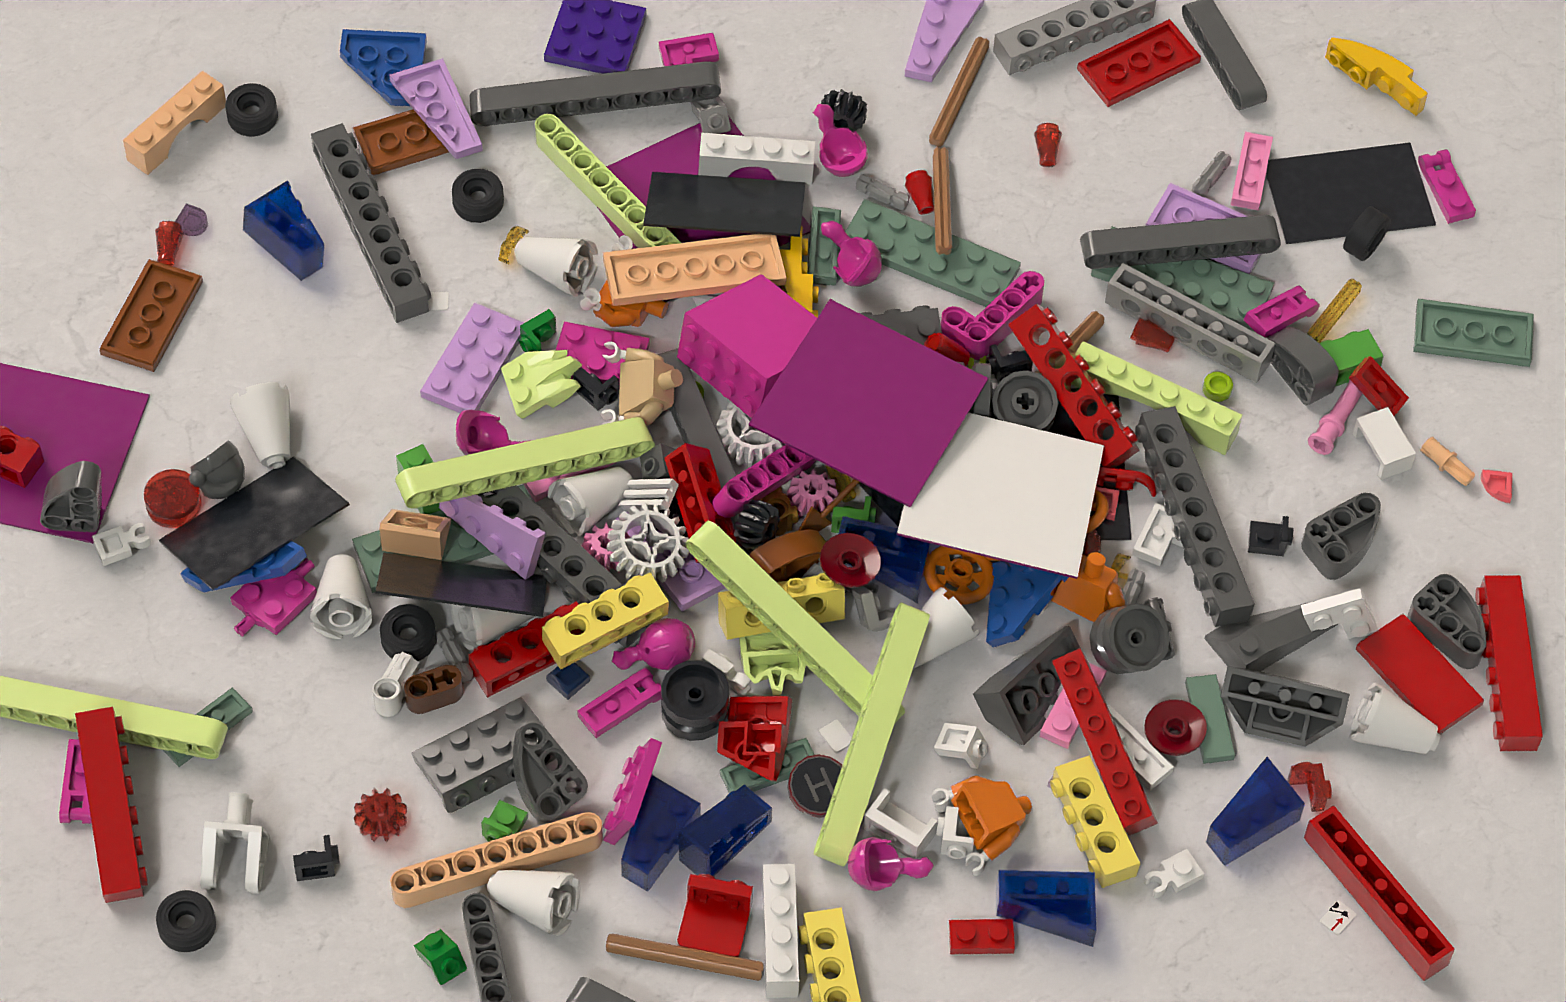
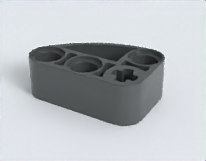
(1303, 364)
(73, 498)
(1345, 543)
(1457, 613)
(539, 782)

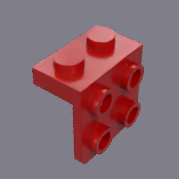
(715, 915)

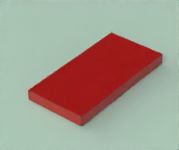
(1138, 63)
(1419, 673)

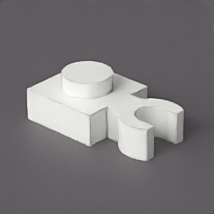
(116, 545)
(736, 680)
(1177, 872)

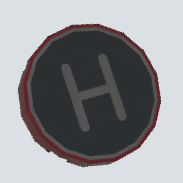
(813, 784)

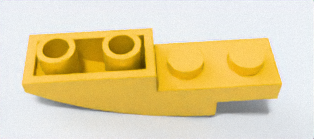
(1371, 66)
(799, 283)

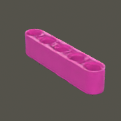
(760, 480)

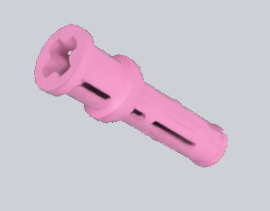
(1333, 425)

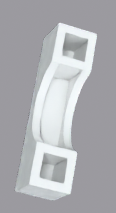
(786, 157)
(780, 931)

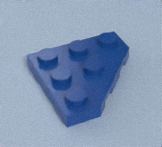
(382, 53)
(272, 566)
(1014, 599)

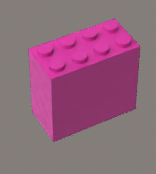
(744, 340)

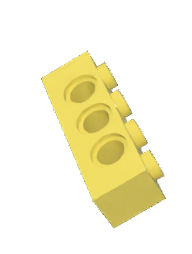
(815, 594)
(598, 634)
(1083, 777)
(829, 928)

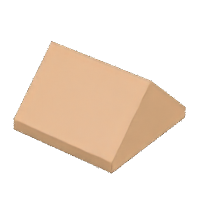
(414, 534)

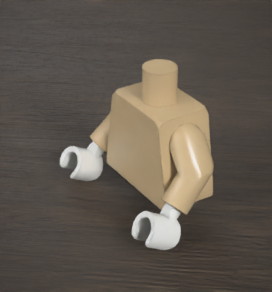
(644, 384)

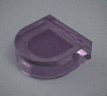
(192, 220)

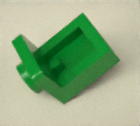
(441, 956)

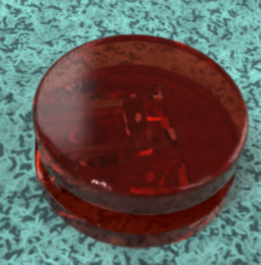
(171, 498)

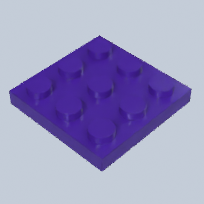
(595, 35)

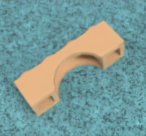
(152, 139)

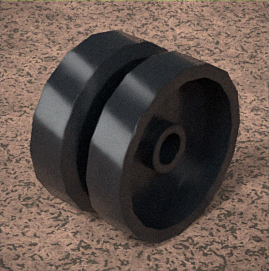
(694, 700)

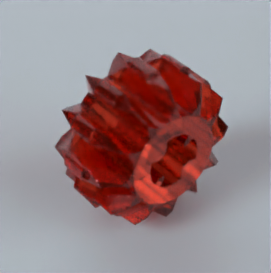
(380, 803)

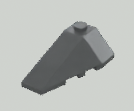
(1262, 638)
(1024, 690)

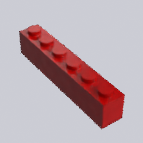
(1509, 663)
(109, 804)
(1379, 893)

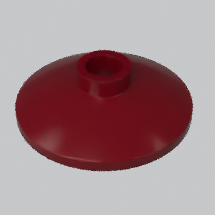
(853, 550)
(1177, 716)

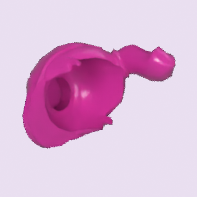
(840, 148)
(858, 259)
(480, 432)
(660, 646)
(877, 865)

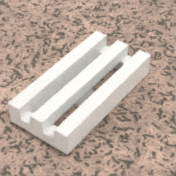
(651, 490)

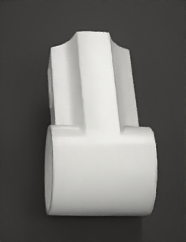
(393, 683)

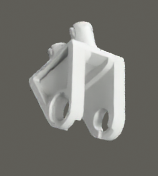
(236, 827)

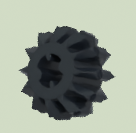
(847, 108)
(756, 524)

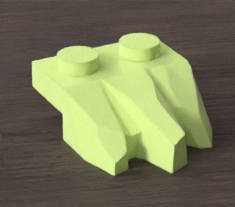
(540, 380)
(768, 658)

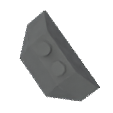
(1282, 706)

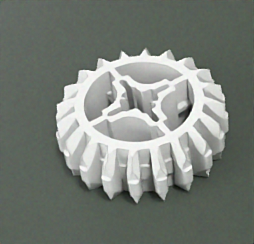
(751, 444)
(671, 539)

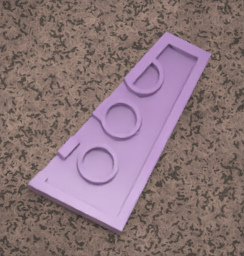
(501, 535)

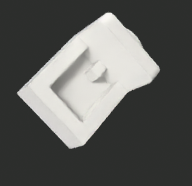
(952, 845)

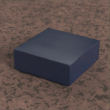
(568, 680)

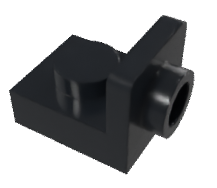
(1005, 365)
(594, 391)
(1270, 537)
(316, 864)

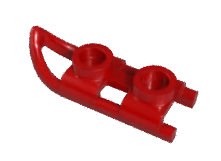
(1125, 479)

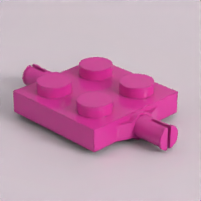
(275, 600)

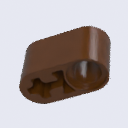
(426, 681)

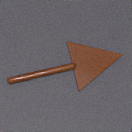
(817, 521)

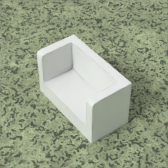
(1386, 441)
(892, 823)

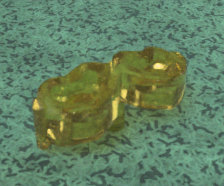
(514, 235)
(1118, 563)

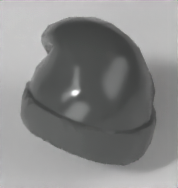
(219, 473)

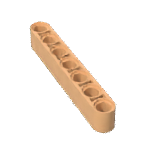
(508, 848)

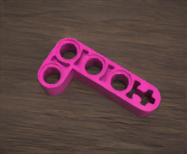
(991, 324)

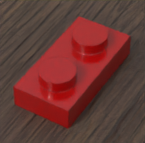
(1378, 386)
(981, 936)

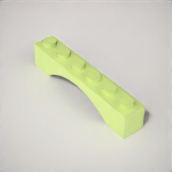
(1201, 417)

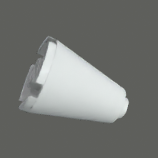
(560, 261)
(265, 421)
(587, 498)
(341, 600)
(483, 625)
(947, 627)
(1392, 723)
(537, 896)

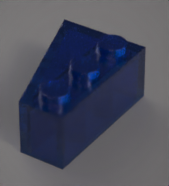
(284, 231)
(901, 557)
(1255, 814)
(723, 831)
(655, 834)
(1049, 902)

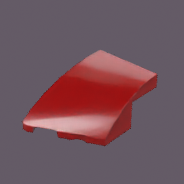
(756, 733)

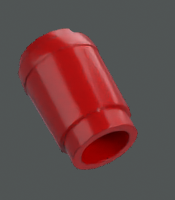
(947, 348)

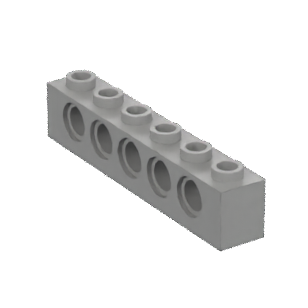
(1067, 30)
(1190, 322)

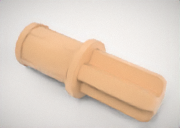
(1447, 461)

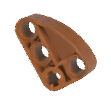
(789, 554)

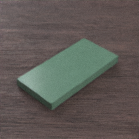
(1473, 332)

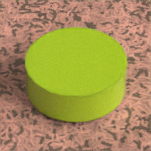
(1217, 386)

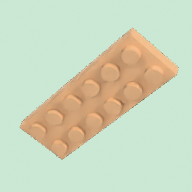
(691, 268)

